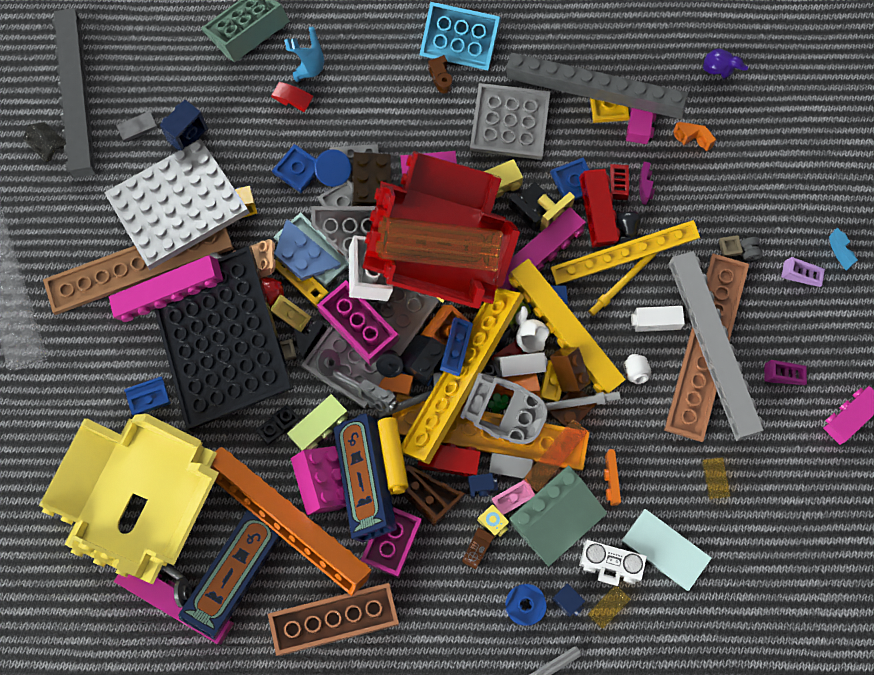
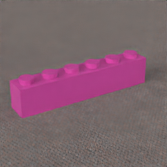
(548, 243)
(166, 288)
(162, 597)

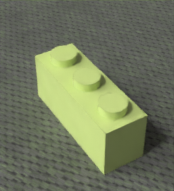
(318, 424)

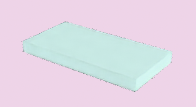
(304, 225)
(666, 549)

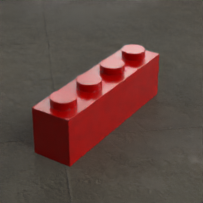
(599, 208)

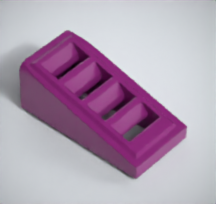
(773, 368)

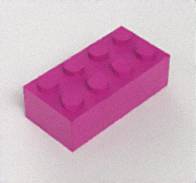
(358, 323)

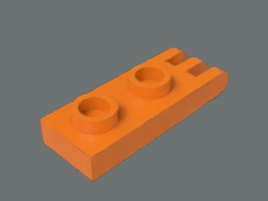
(611, 476)

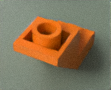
(687, 132)

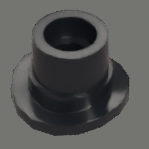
(389, 364)

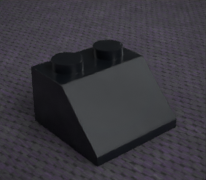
(422, 358)

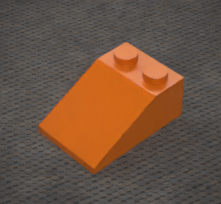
(441, 323)

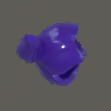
(722, 62)

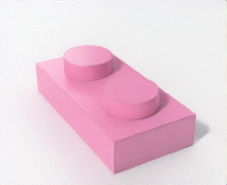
(513, 497)

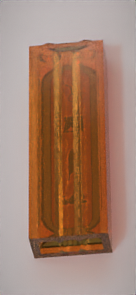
(439, 243)

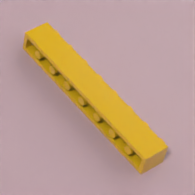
(565, 325)

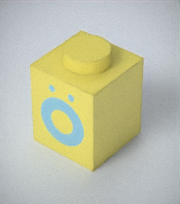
(493, 521)

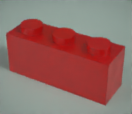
(453, 460)

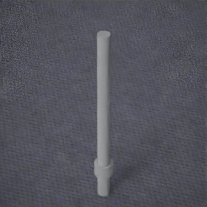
(599, 398)

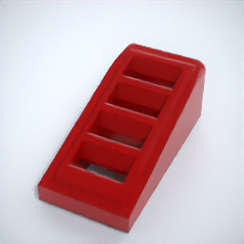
(619, 194)

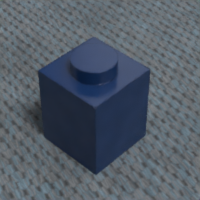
(569, 601)

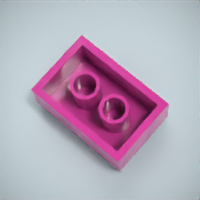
(319, 480)
(392, 549)

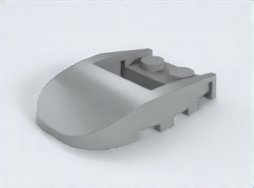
(522, 417)

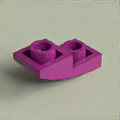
(645, 185)

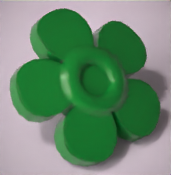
(498, 403)

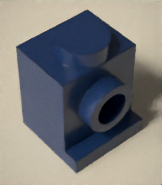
(482, 485)

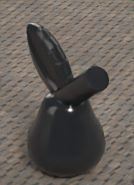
(629, 225)

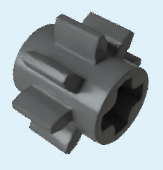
(383, 304)

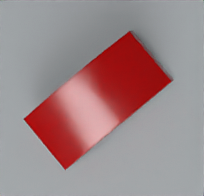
(290, 94)

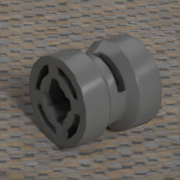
(751, 249)

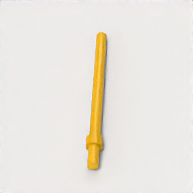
(605, 299)

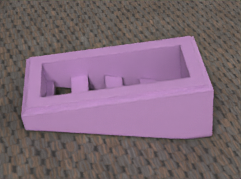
(792, 266)

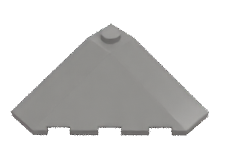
(341, 224)

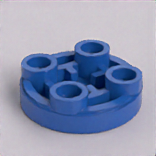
(332, 168)

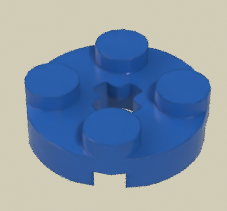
(537, 603)

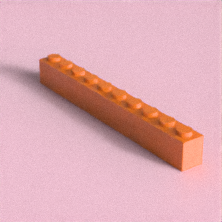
(290, 523)

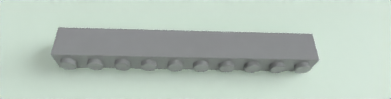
(716, 346)

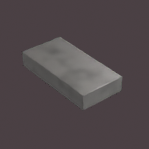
(137, 126)

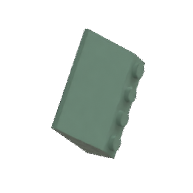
(245, 26)
(557, 516)

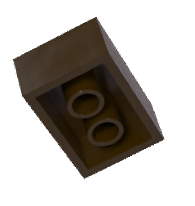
(367, 174)

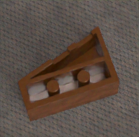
(430, 496)

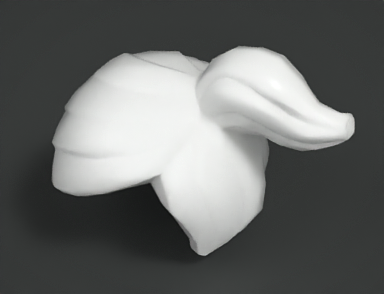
(531, 332)

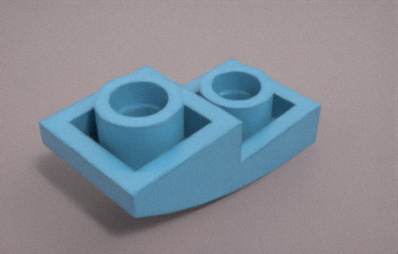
(838, 243)

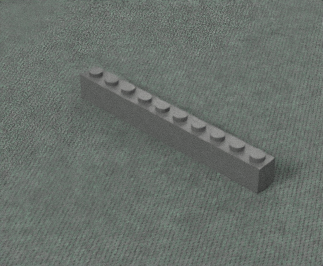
(597, 85)
(74, 93)

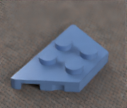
(302, 254)

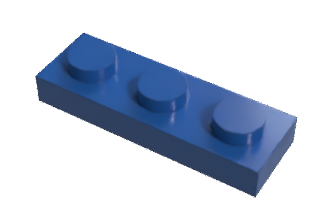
(456, 346)

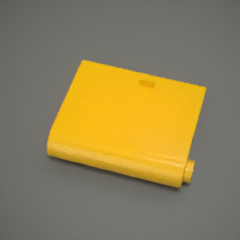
(392, 455)

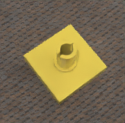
(554, 210)

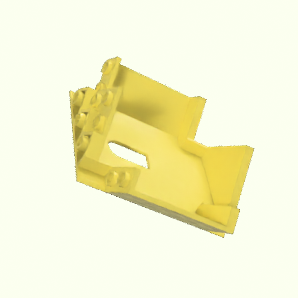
(105, 472)

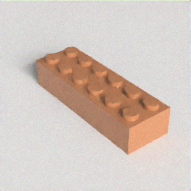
(333, 619)

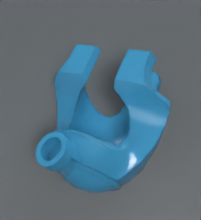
(311, 58)

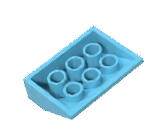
(460, 35)

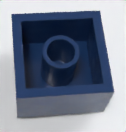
(183, 125)

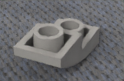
(510, 465)

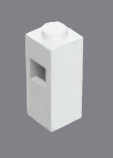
(658, 318)
(521, 364)

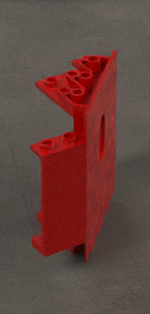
(449, 195)

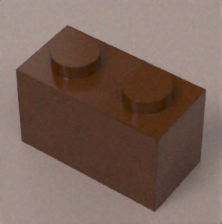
(570, 369)

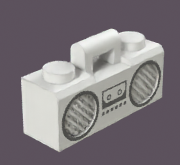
(604, 557)

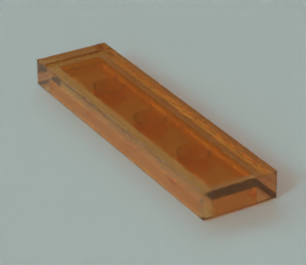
(555, 455)

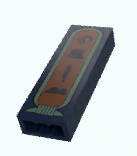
(364, 478)
(229, 576)

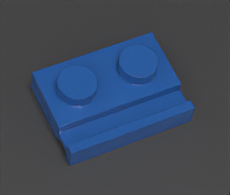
(147, 396)

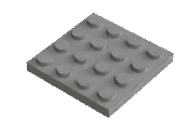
(510, 121)

